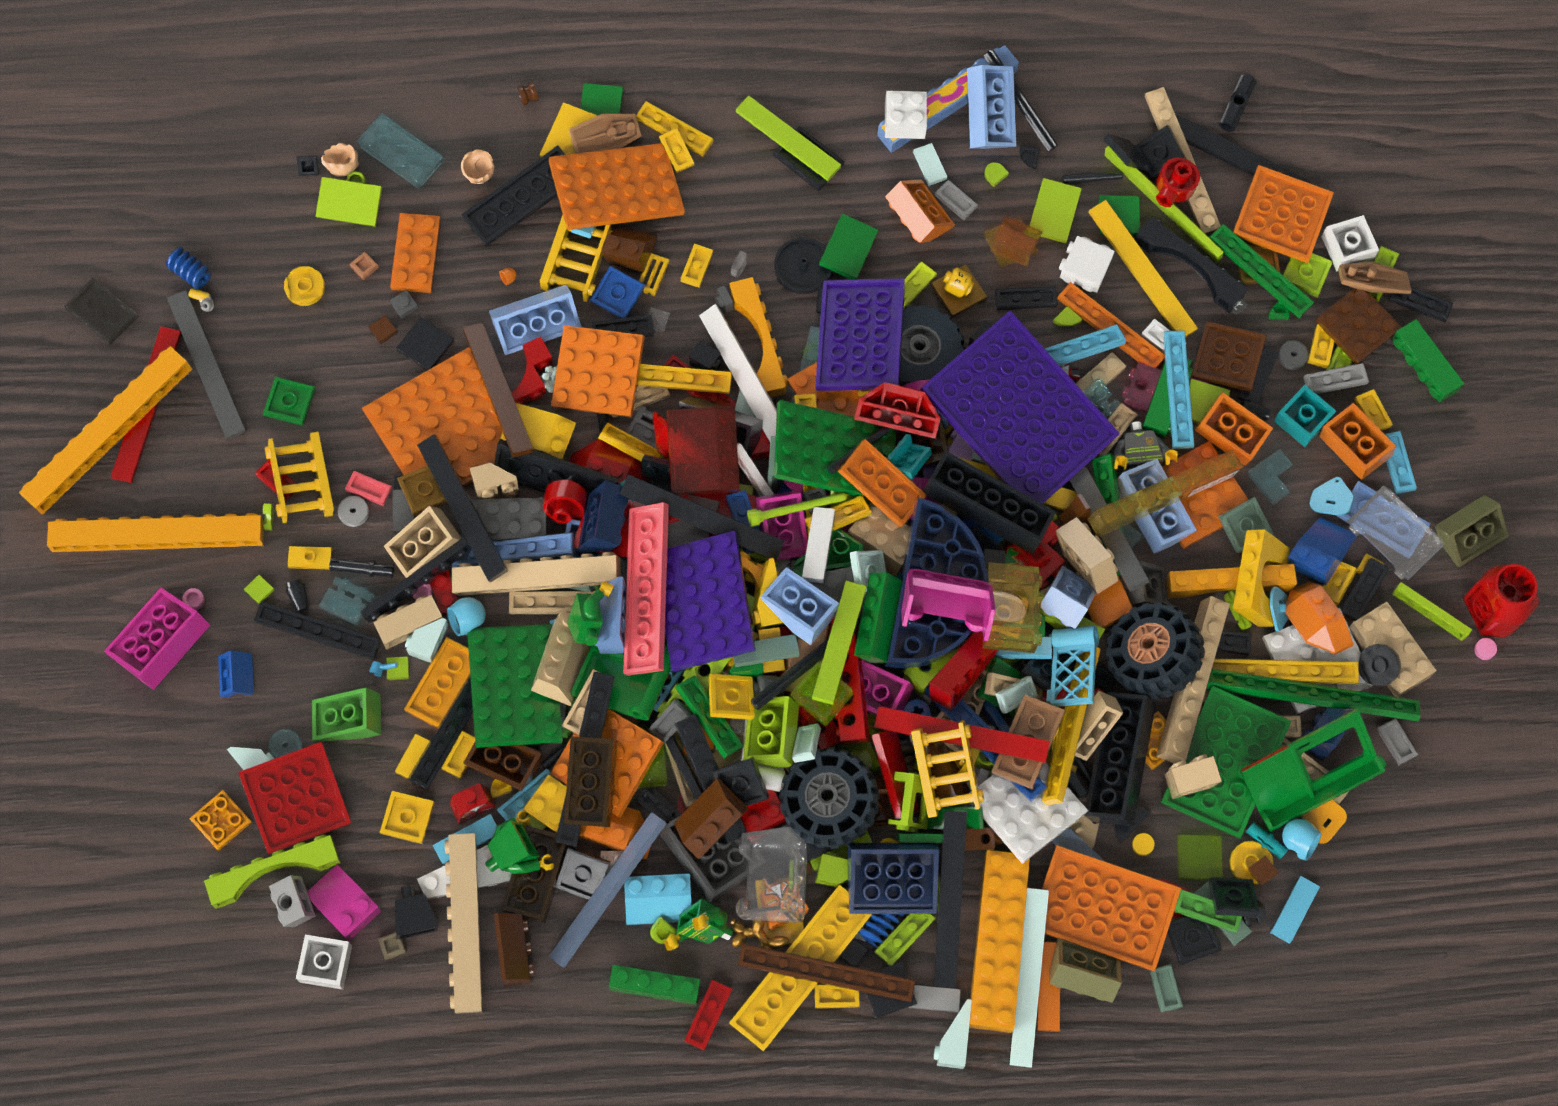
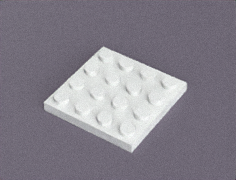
(1290, 646)
(1026, 824)

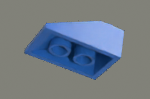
(1321, 550)

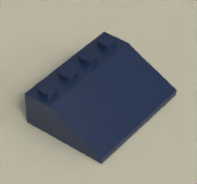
(893, 878)

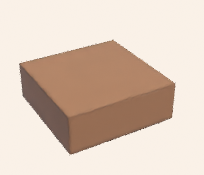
(364, 265)

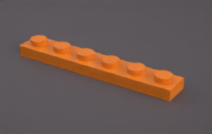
(1101, 318)

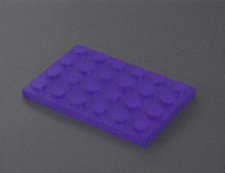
(860, 334)
(706, 602)

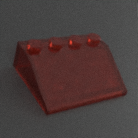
(703, 450)

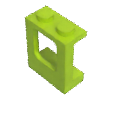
(912, 786)

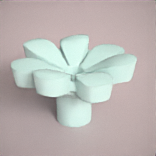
(549, 378)

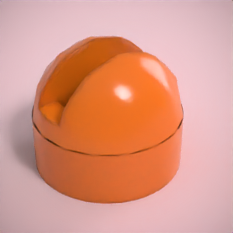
(508, 275)

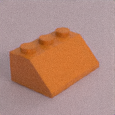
(919, 210)

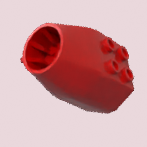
(1502, 599)

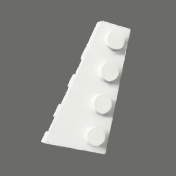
(435, 883)

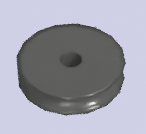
(1297, 348)

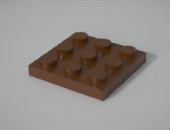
(1358, 324)
(1229, 356)

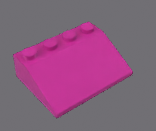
(157, 638)

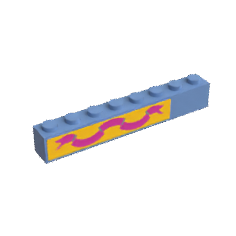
(947, 98)

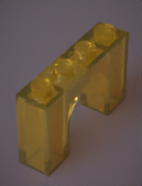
(1024, 584)

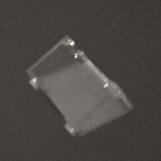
(1396, 532)
(774, 876)

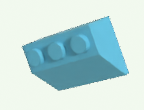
(656, 897)

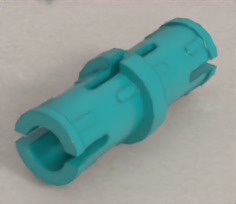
(1267, 840)

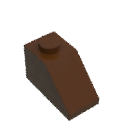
(1077, 508)

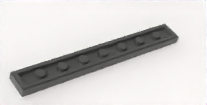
(206, 365)
(1115, 540)

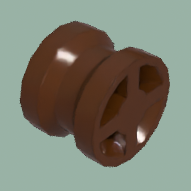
(528, 93)

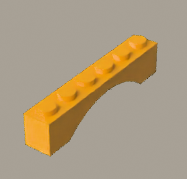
(747, 302)
(1198, 582)

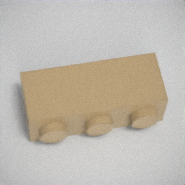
(399, 625)
(1097, 723)

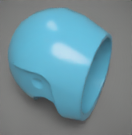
(469, 614)
(1301, 837)

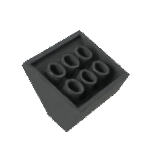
(716, 870)

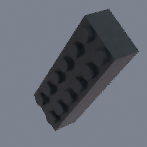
(989, 502)
(1121, 763)

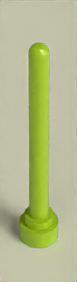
(756, 516)

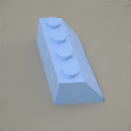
(991, 107)
(534, 317)
(1166, 525)

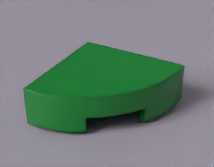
(1278, 312)

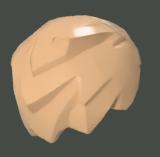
(340, 159)
(477, 166)

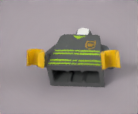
(1141, 447)

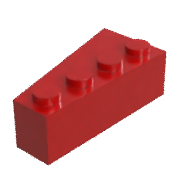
(961, 672)

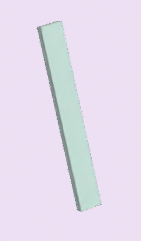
(1029, 977)

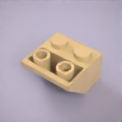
(494, 482)

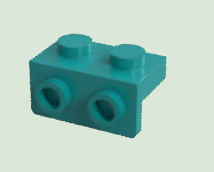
(909, 456)

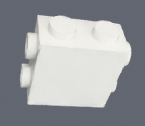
(1086, 263)

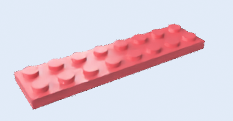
(646, 589)

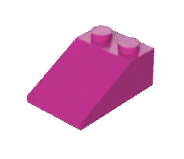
(786, 527)
(883, 689)
(343, 902)

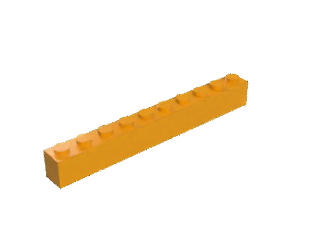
(105, 430)
(155, 533)

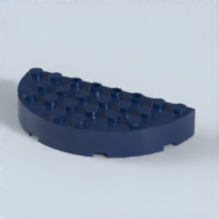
(938, 545)

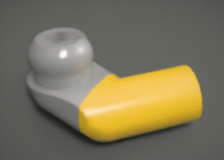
(204, 298)

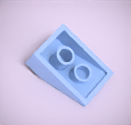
(1068, 598)
(800, 605)

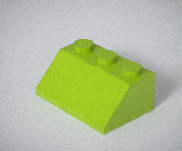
(772, 733)

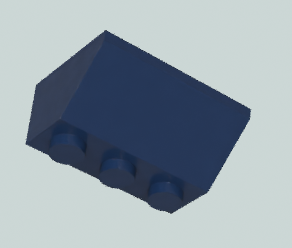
(603, 519)

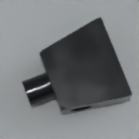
(413, 915)

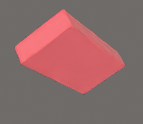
(368, 488)

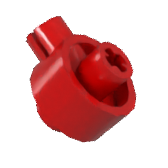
(1177, 181)
(564, 501)

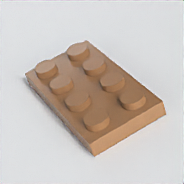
(1032, 720)

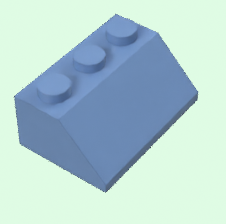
(613, 611)

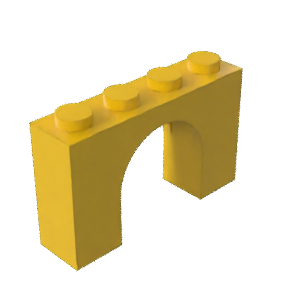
(1258, 551)

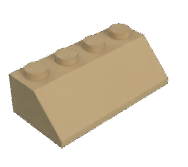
(560, 662)

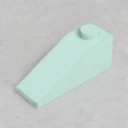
(953, 1045)

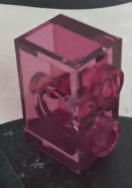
(1148, 378)

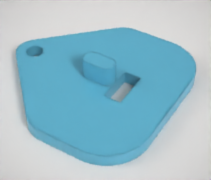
(1337, 493)
(1278, 609)

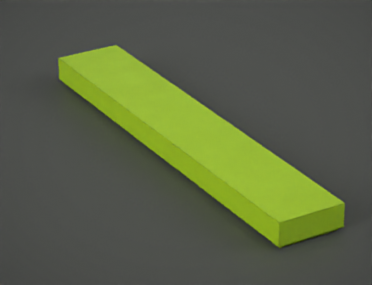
(788, 138)
(839, 642)

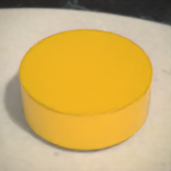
(1143, 844)

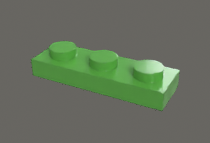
(1203, 910)

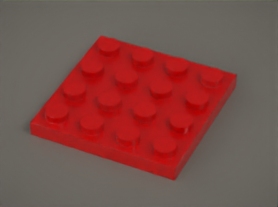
(294, 797)

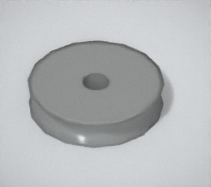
(353, 519)

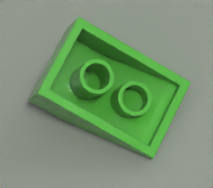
(346, 716)

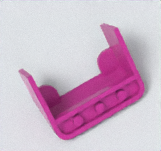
(950, 598)

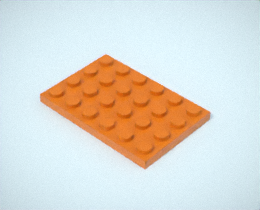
(616, 186)
(1108, 908)

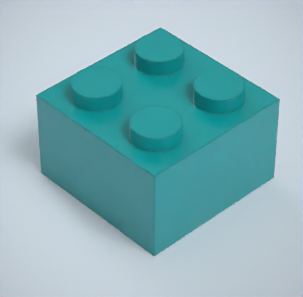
(1304, 415)

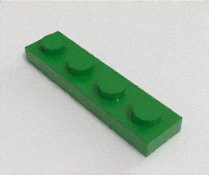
(715, 727)

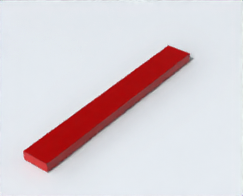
(136, 437)
(981, 739)

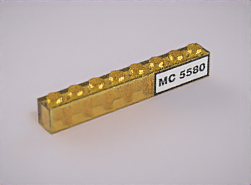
(1165, 493)

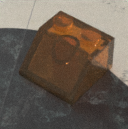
(1016, 241)

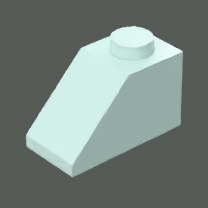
(427, 640)
(249, 757)

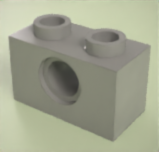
(301, 907)

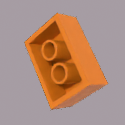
(1233, 428)
(1357, 441)

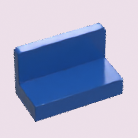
(235, 673)

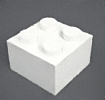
(905, 114)
(1350, 242)
(324, 962)

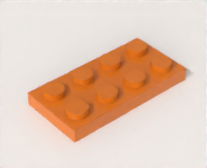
(415, 253)
(881, 482)

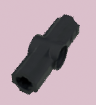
(1234, 111)

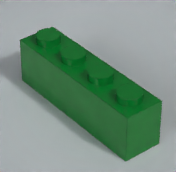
(1427, 361)
(1158, 413)
(878, 617)
(654, 984)

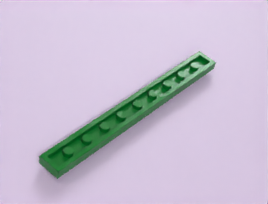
(1314, 694)

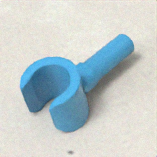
(377, 667)

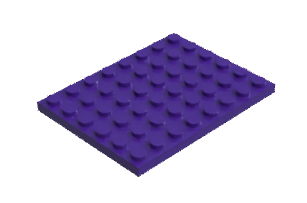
(1020, 410)

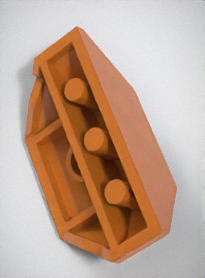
(1318, 618)
(618, 834)

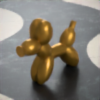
(755, 930)

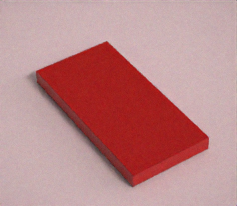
(891, 761)

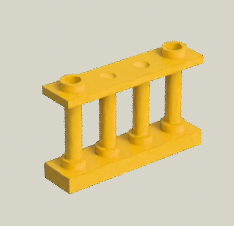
(556, 260)
(316, 465)
(930, 782)

